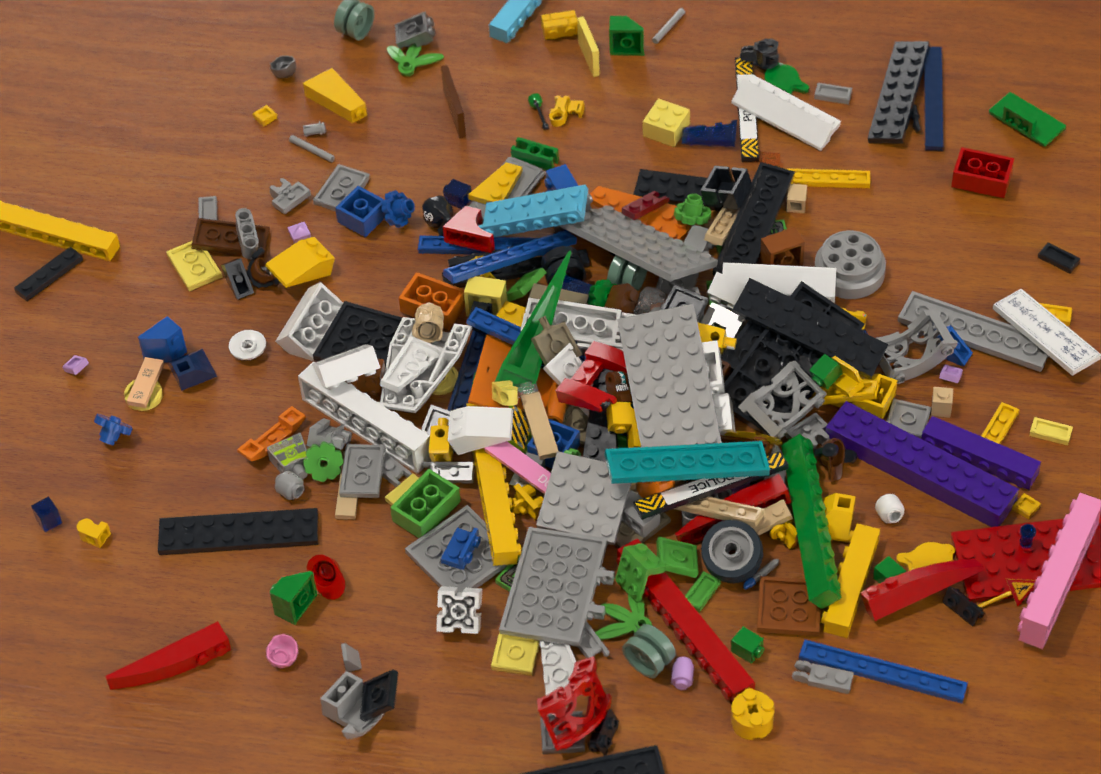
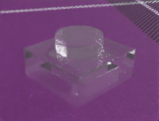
(527, 388)

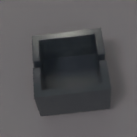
(721, 190)

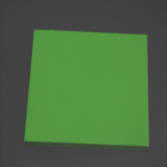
(525, 284)
(678, 556)

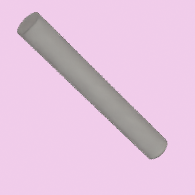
(668, 25)
(311, 148)

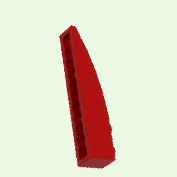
(758, 495)
(915, 585)
(173, 659)

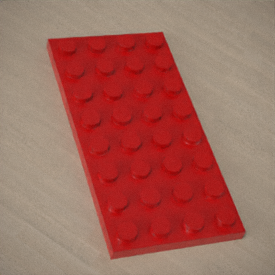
(1005, 558)

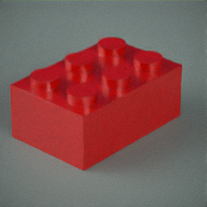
(982, 172)

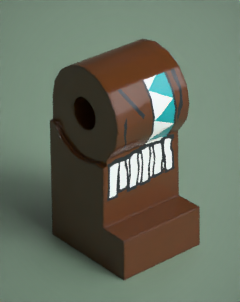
(618, 386)

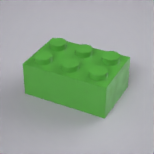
(425, 504)

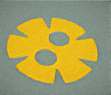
(773, 441)

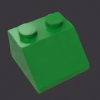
(625, 36)
(293, 595)

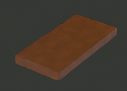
(453, 101)
(223, 236)

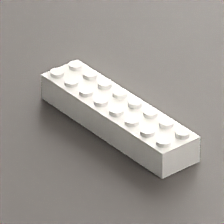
(367, 419)

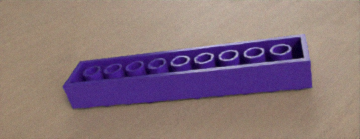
(923, 465)

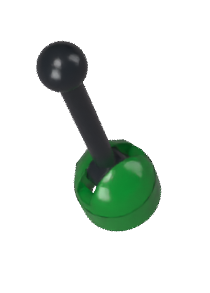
(535, 102)

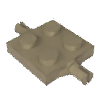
(553, 340)

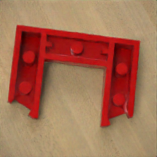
(578, 389)

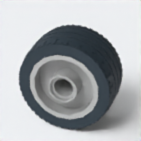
(730, 536)

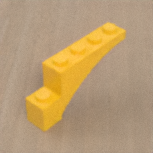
(622, 419)

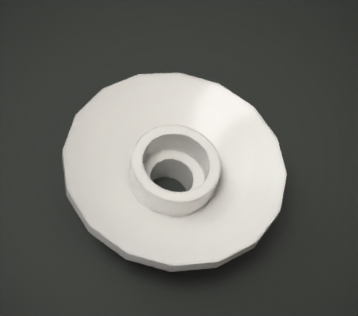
(247, 344)

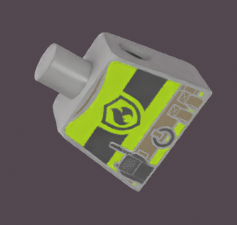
(289, 455)

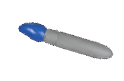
(763, 572)

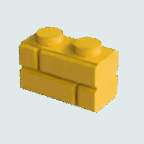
(559, 24)

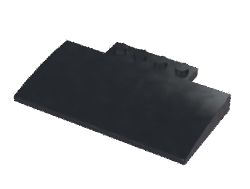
(763, 354)

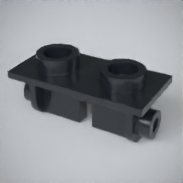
(960, 605)
(603, 740)

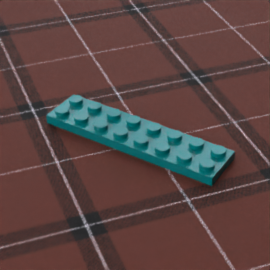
(686, 462)

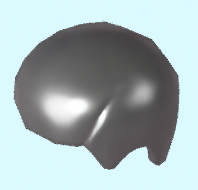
(283, 66)

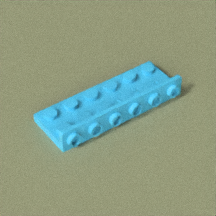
(535, 211)

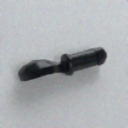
(915, 116)

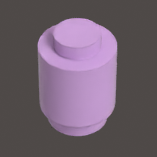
(682, 673)

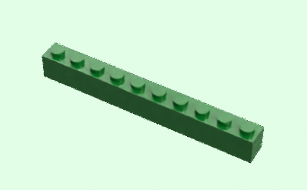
(811, 522)

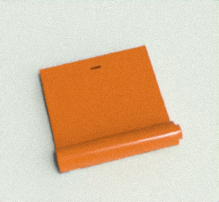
(491, 358)

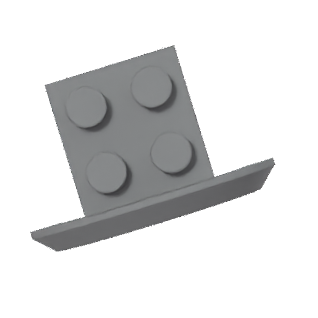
(343, 706)

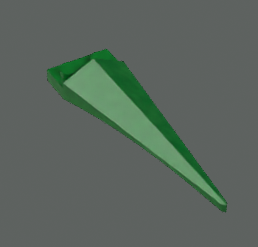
(523, 359)

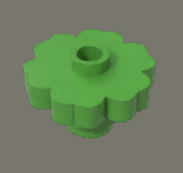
(692, 211)
(319, 469)

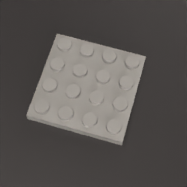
(583, 499)
(430, 547)

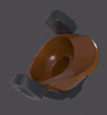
(258, 272)
(833, 456)

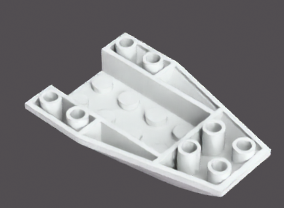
(418, 391)

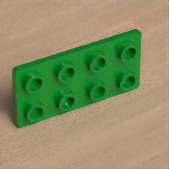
(1027, 119)

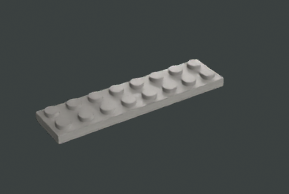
(979, 331)

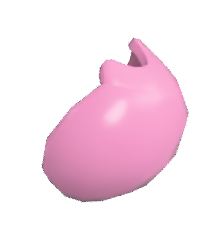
(282, 651)

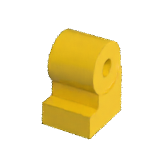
(93, 533)

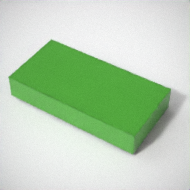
(702, 590)

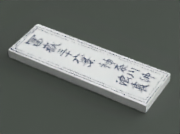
(1047, 332)

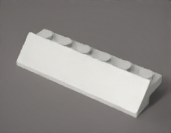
(785, 112)
(785, 278)
(585, 321)

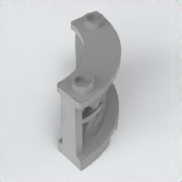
(933, 353)
(786, 377)

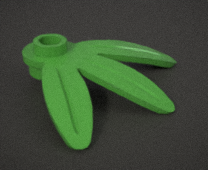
(410, 61)
(630, 620)

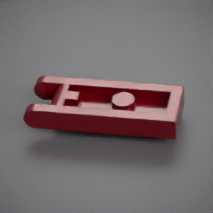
(644, 205)

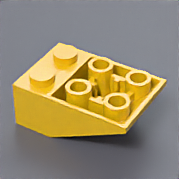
(885, 396)

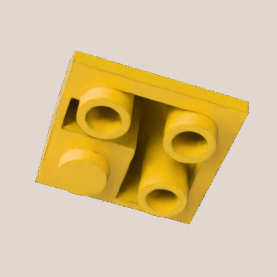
(839, 513)

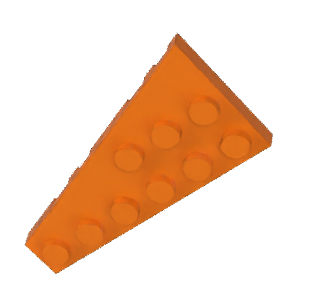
(661, 218)

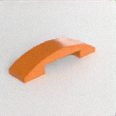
(288, 424)

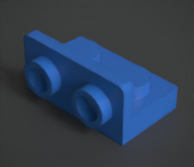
(461, 548)

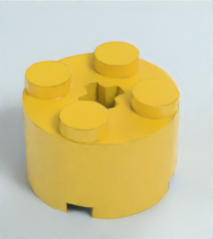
(752, 714)

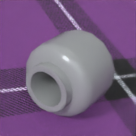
(289, 485)

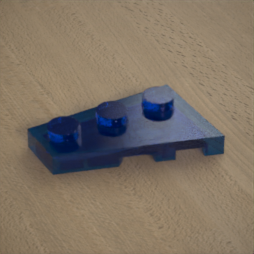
(715, 135)

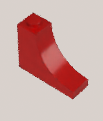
(465, 232)

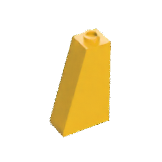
(336, 95)

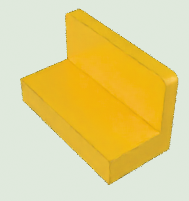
(850, 381)

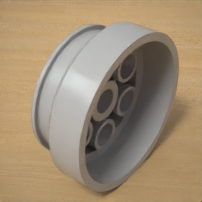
(857, 262)

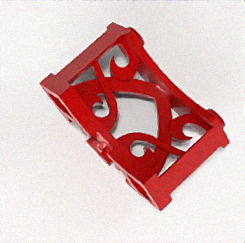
(583, 677)

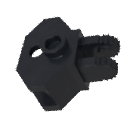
(762, 53)

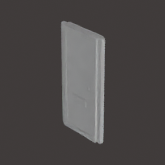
(526, 183)

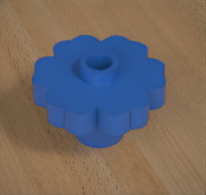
(397, 208)
(111, 428)

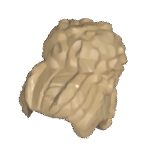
(428, 323)

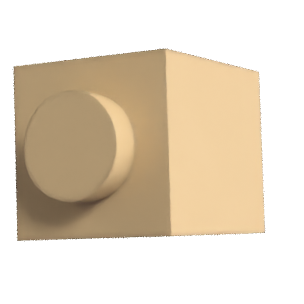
(796, 198)
(942, 402)

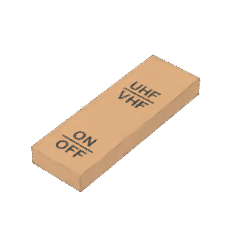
(145, 382)

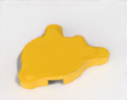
(926, 554)

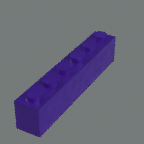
(982, 453)

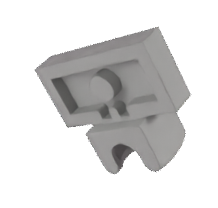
(288, 196)
(810, 428)

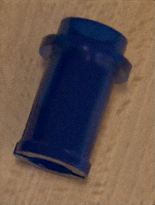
(1027, 533)

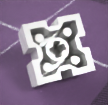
(459, 609)

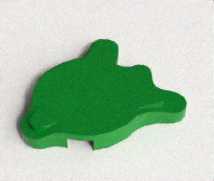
(786, 78)

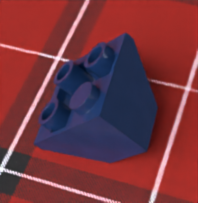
(192, 369)

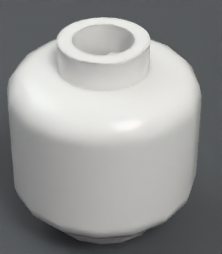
(889, 508)

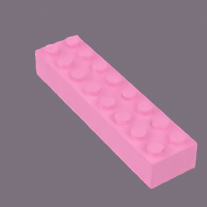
(1059, 570)

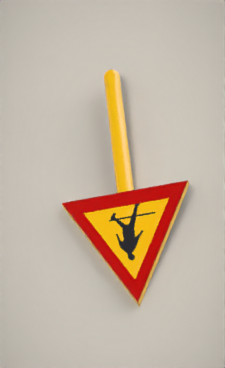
(1018, 588)

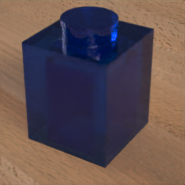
(457, 193)
(46, 514)

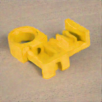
(563, 106)

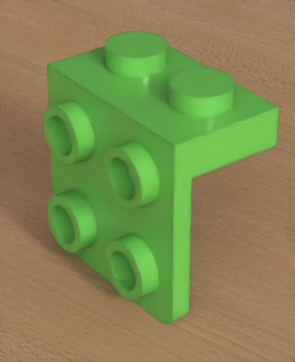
(634, 568)

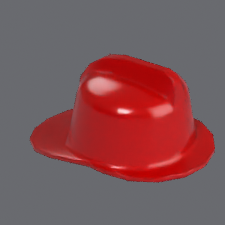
(327, 576)

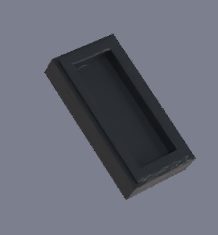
(1059, 258)

